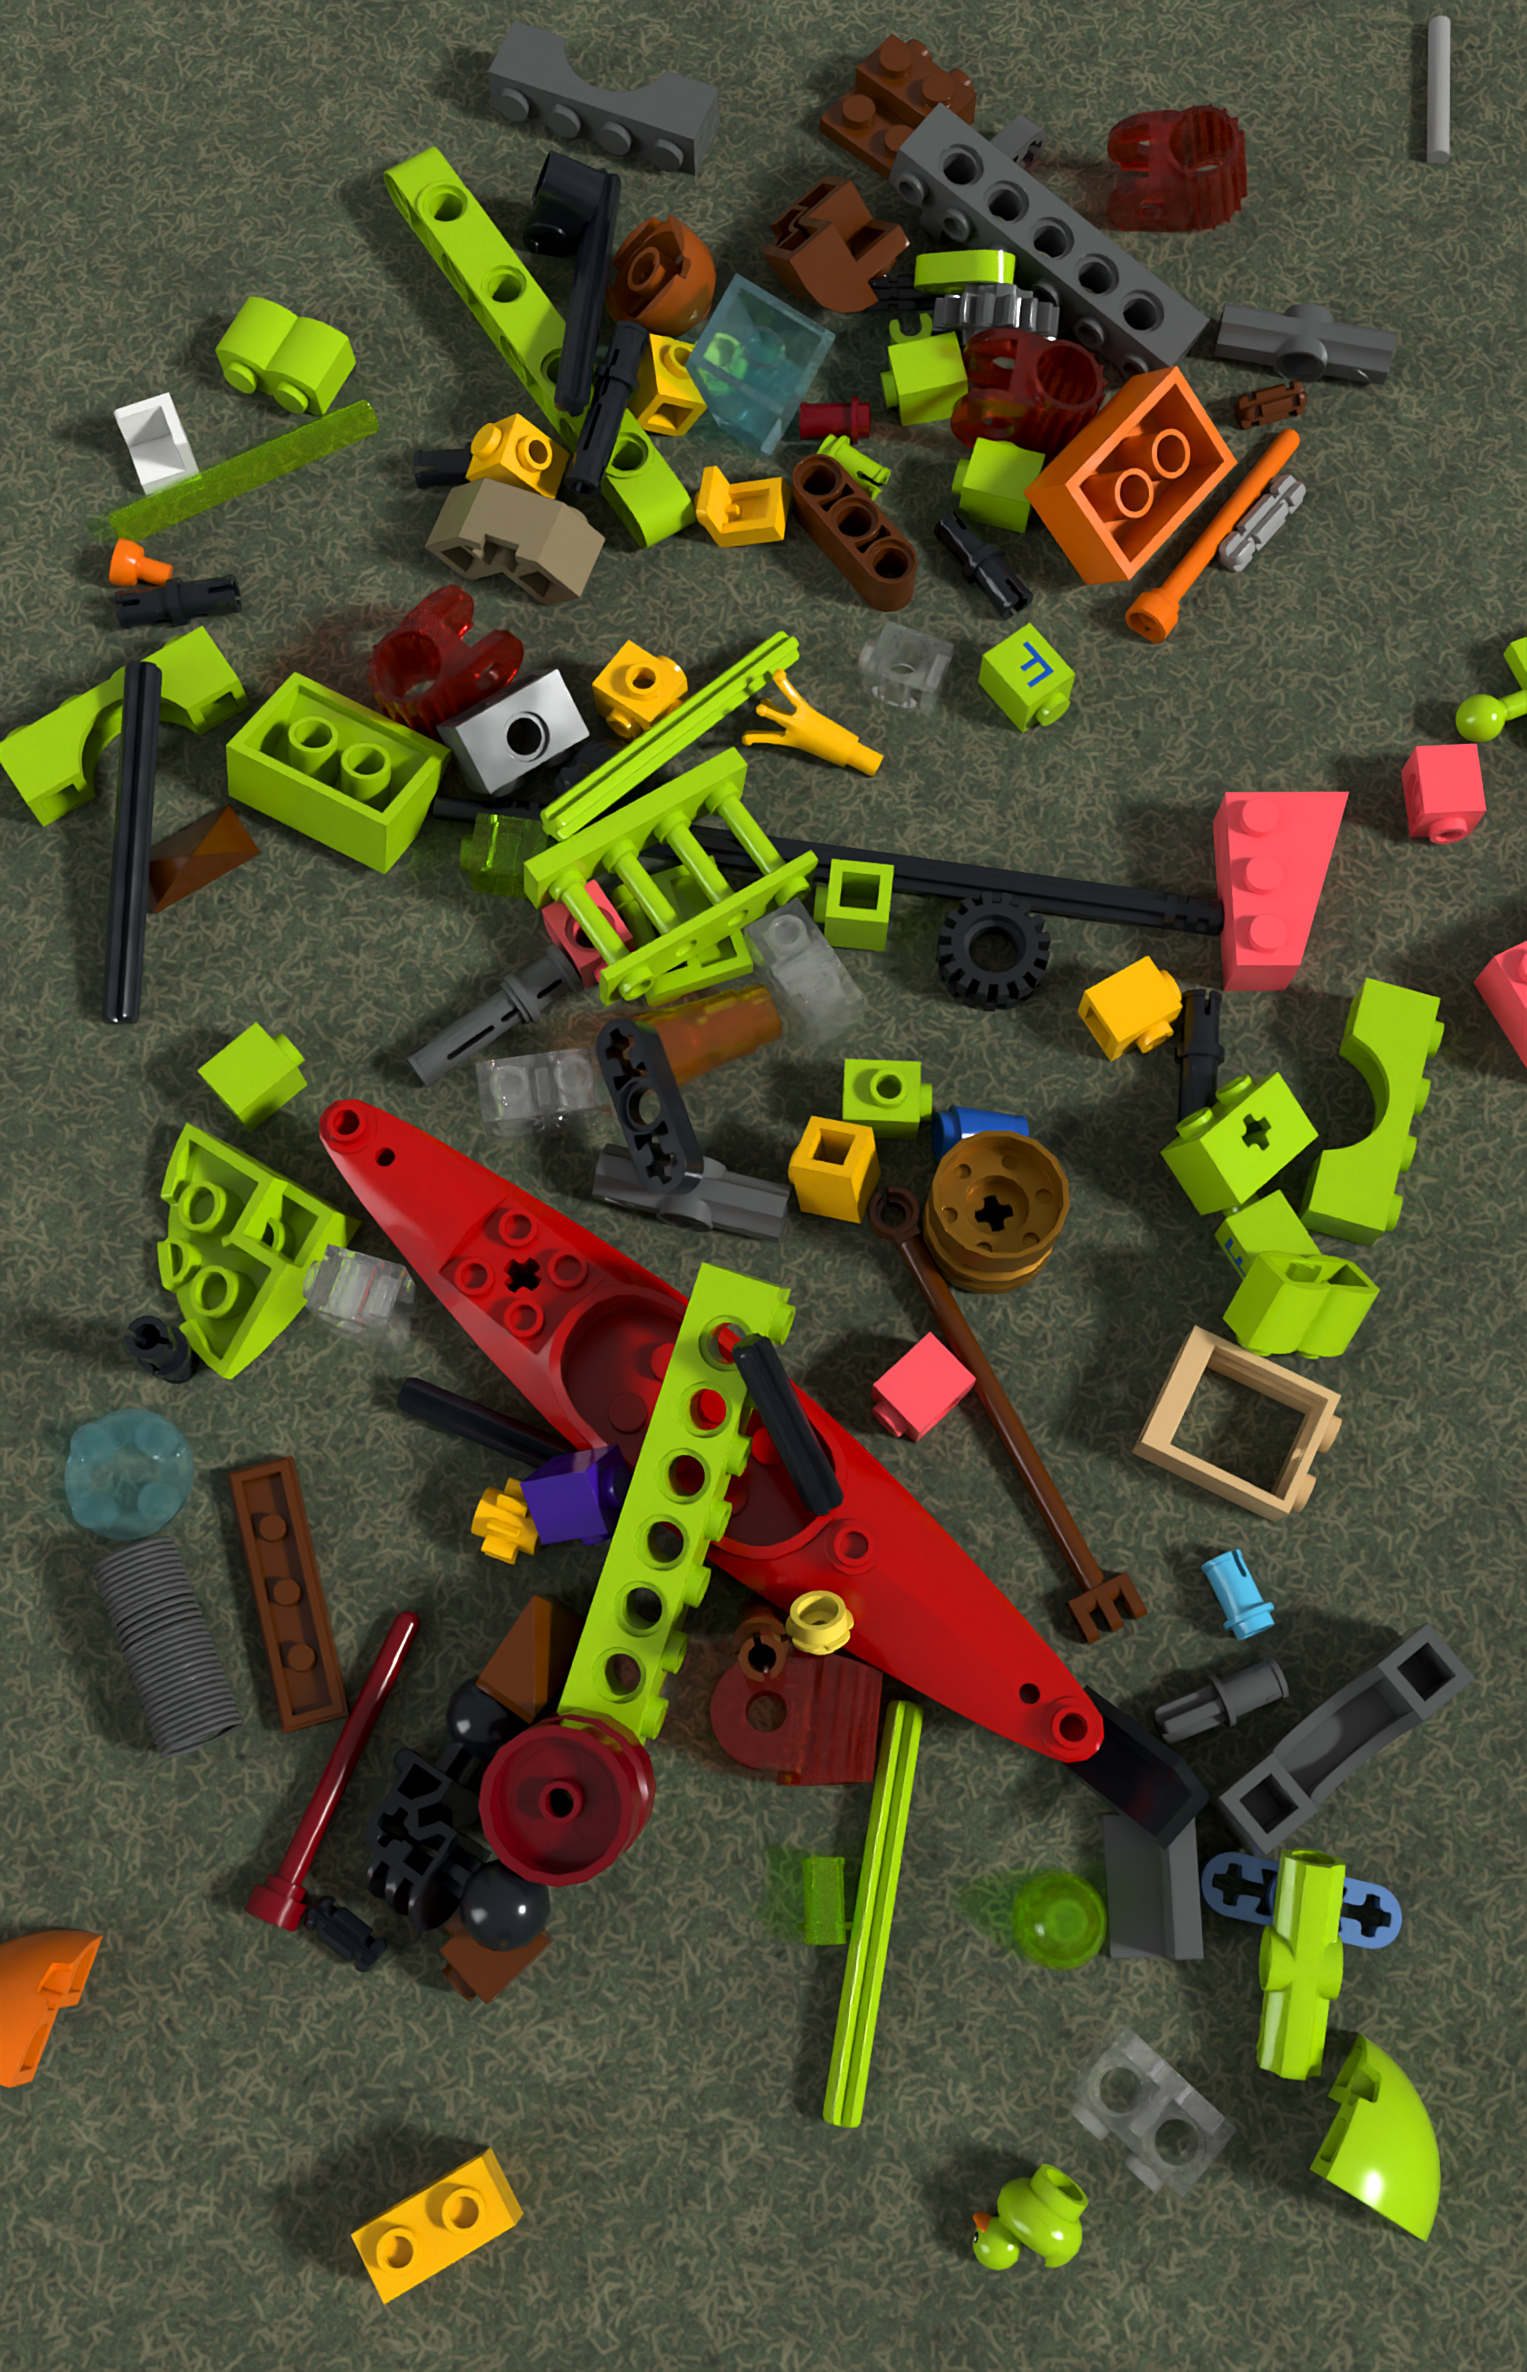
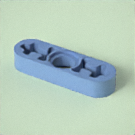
(1244, 1906)

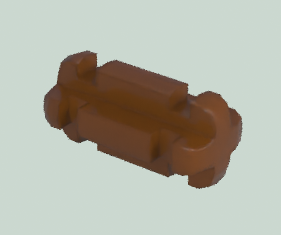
(1270, 404)

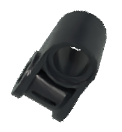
(562, 205)

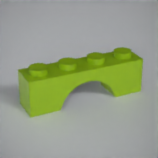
(59, 753)
(1388, 1042)

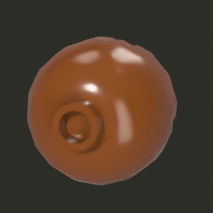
(662, 278)

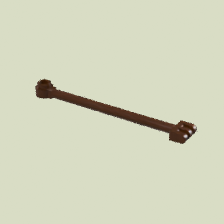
(1096, 1591)

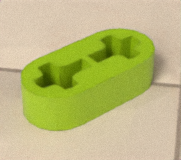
(951, 271)

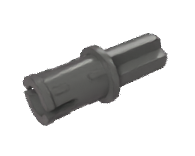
(1220, 1701)

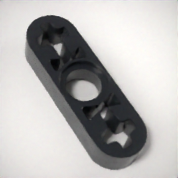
(626, 1090)

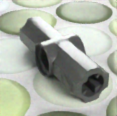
(1304, 343)
(719, 1201)

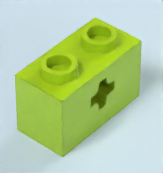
(1238, 1142)

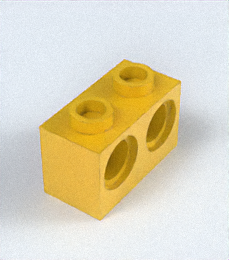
(437, 2225)

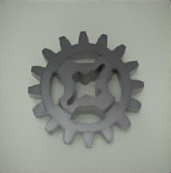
(994, 307)

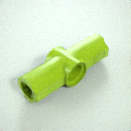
(1300, 1963)

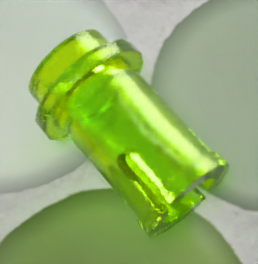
(824, 1901)

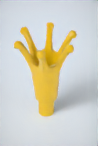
(811, 732)

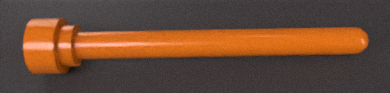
(1160, 606)

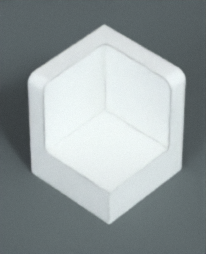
(156, 443)

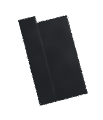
(1140, 1776)

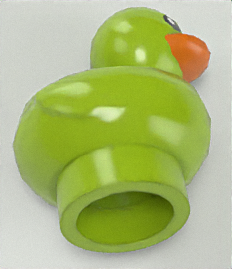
(1032, 2211)

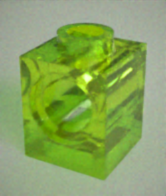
(498, 851)

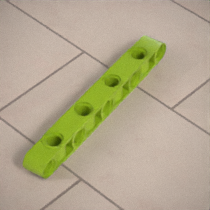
(530, 335)

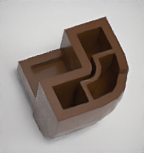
(832, 247)

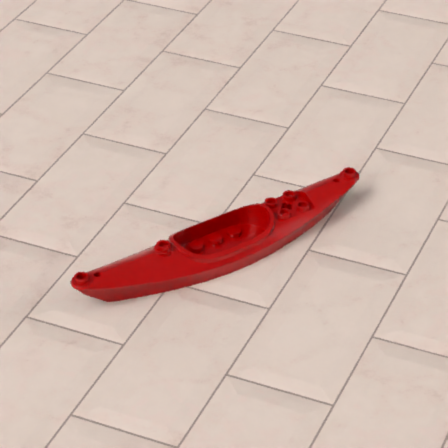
(593, 1363)

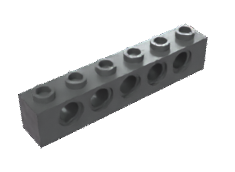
(1037, 221)

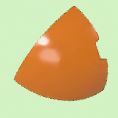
(37, 1979)

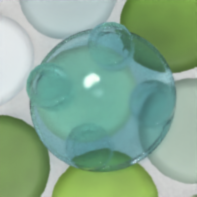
(128, 1474)

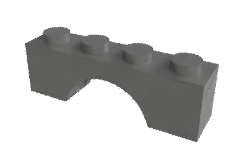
(661, 122)
(1336, 1737)

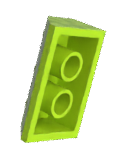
(336, 771)

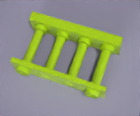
(665, 818)

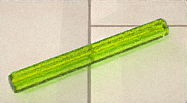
(245, 472)

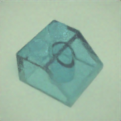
(756, 363)

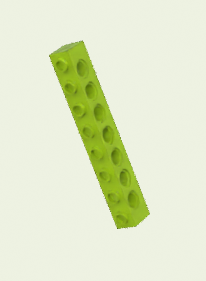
(655, 1496)

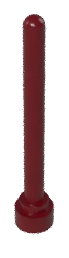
(281, 1894)

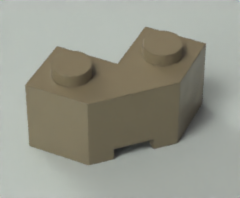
(513, 531)

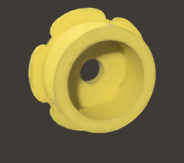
(819, 1622)

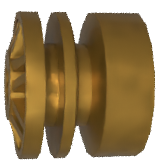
(1013, 1184)

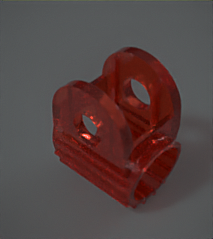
(1177, 148)
(1035, 404)
(434, 651)
(827, 1725)

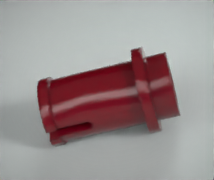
(839, 419)

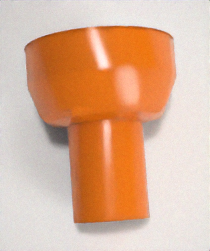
(131, 565)

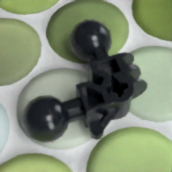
(429, 1806)

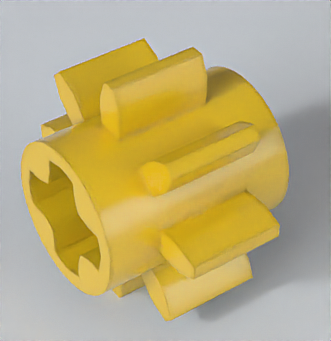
(506, 1523)

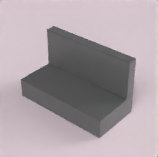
(1151, 1893)

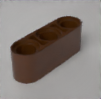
(847, 510)

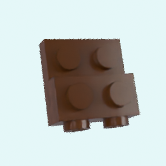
(891, 99)

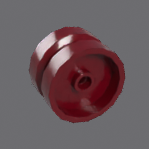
(533, 1820)

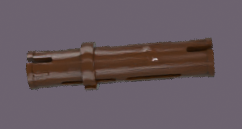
(760, 1638)

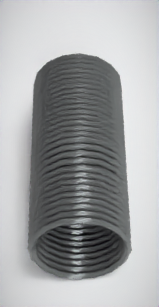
(174, 1664)

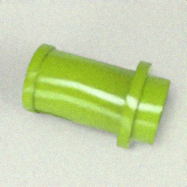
(855, 463)

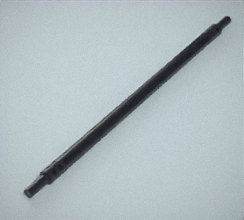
(924, 875)

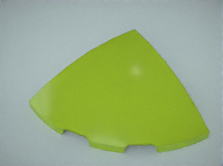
(239, 1247)

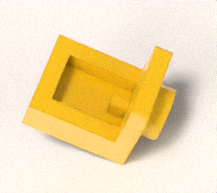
(742, 511)

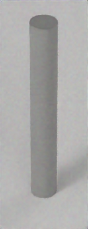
(1438, 90)

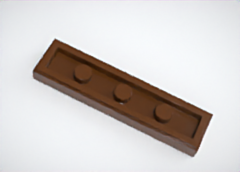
(288, 1595)

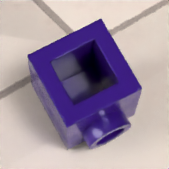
(578, 1495)

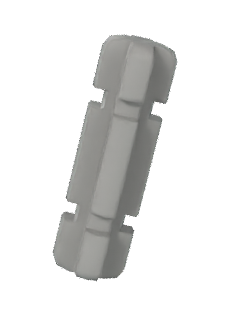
(1260, 523)

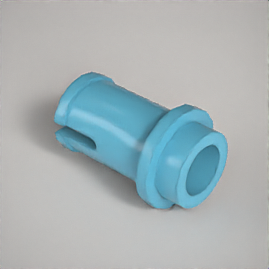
(1238, 1595)

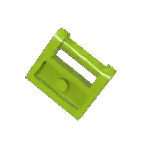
(711, 966)

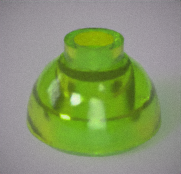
(1059, 1920)

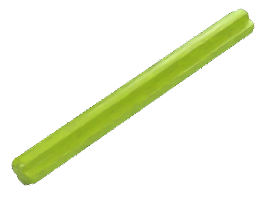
(668, 737)
(873, 1915)

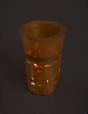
(715, 1030)

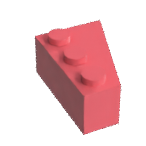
(1270, 878)

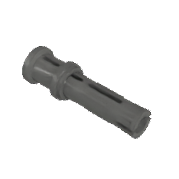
(519, 999)

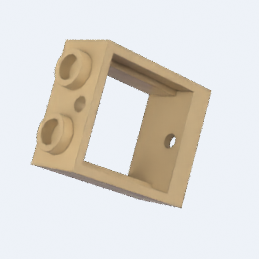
(1315, 1434)

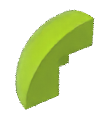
(1382, 2141)

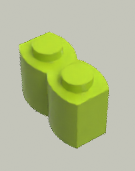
(285, 356)
(1300, 1305)

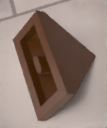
(197, 857)
(534, 1657)

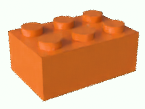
(1131, 476)

